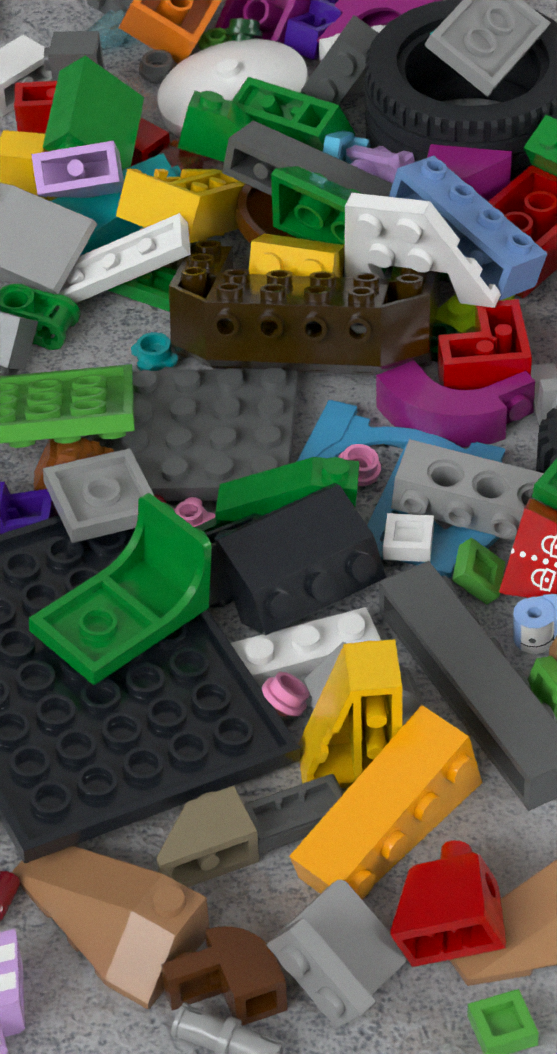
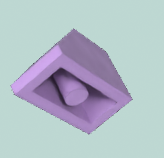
(79, 171)

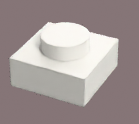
(408, 537)

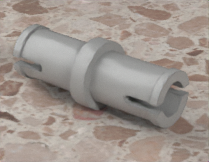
(221, 1034)

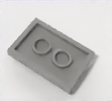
(486, 39)

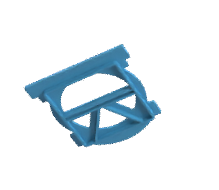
(341, 428)

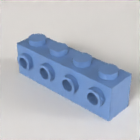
(501, 249)

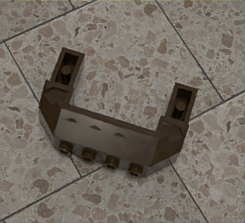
(209, 292)

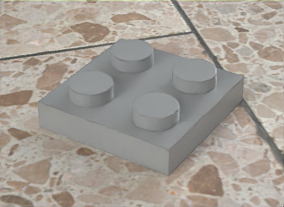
(97, 493)

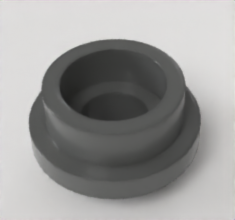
(156, 66)

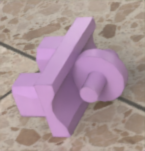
(379, 160)

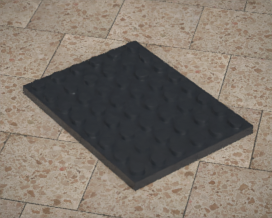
(137, 741)

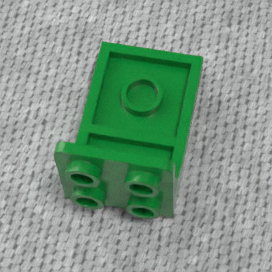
(135, 600)

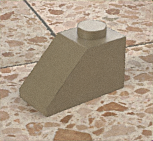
(209, 839)

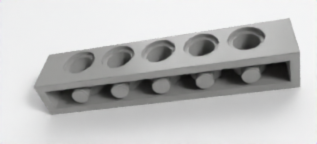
(463, 489)

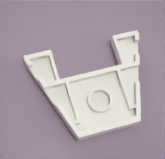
(409, 235)

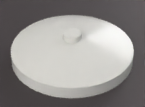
(224, 71)

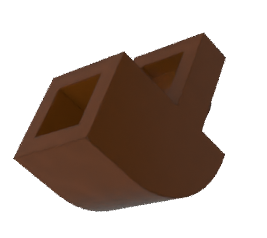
(233, 965)

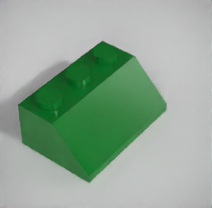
(309, 205)

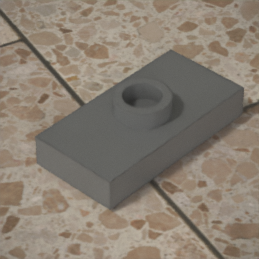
(292, 812)

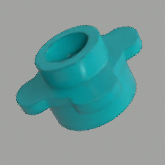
(154, 352)

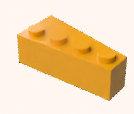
(390, 805)

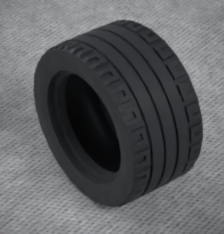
(410, 82)

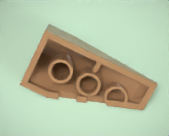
(117, 916)
(529, 933)

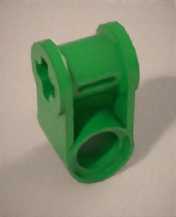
(41, 306)

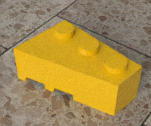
(201, 196)
(354, 713)

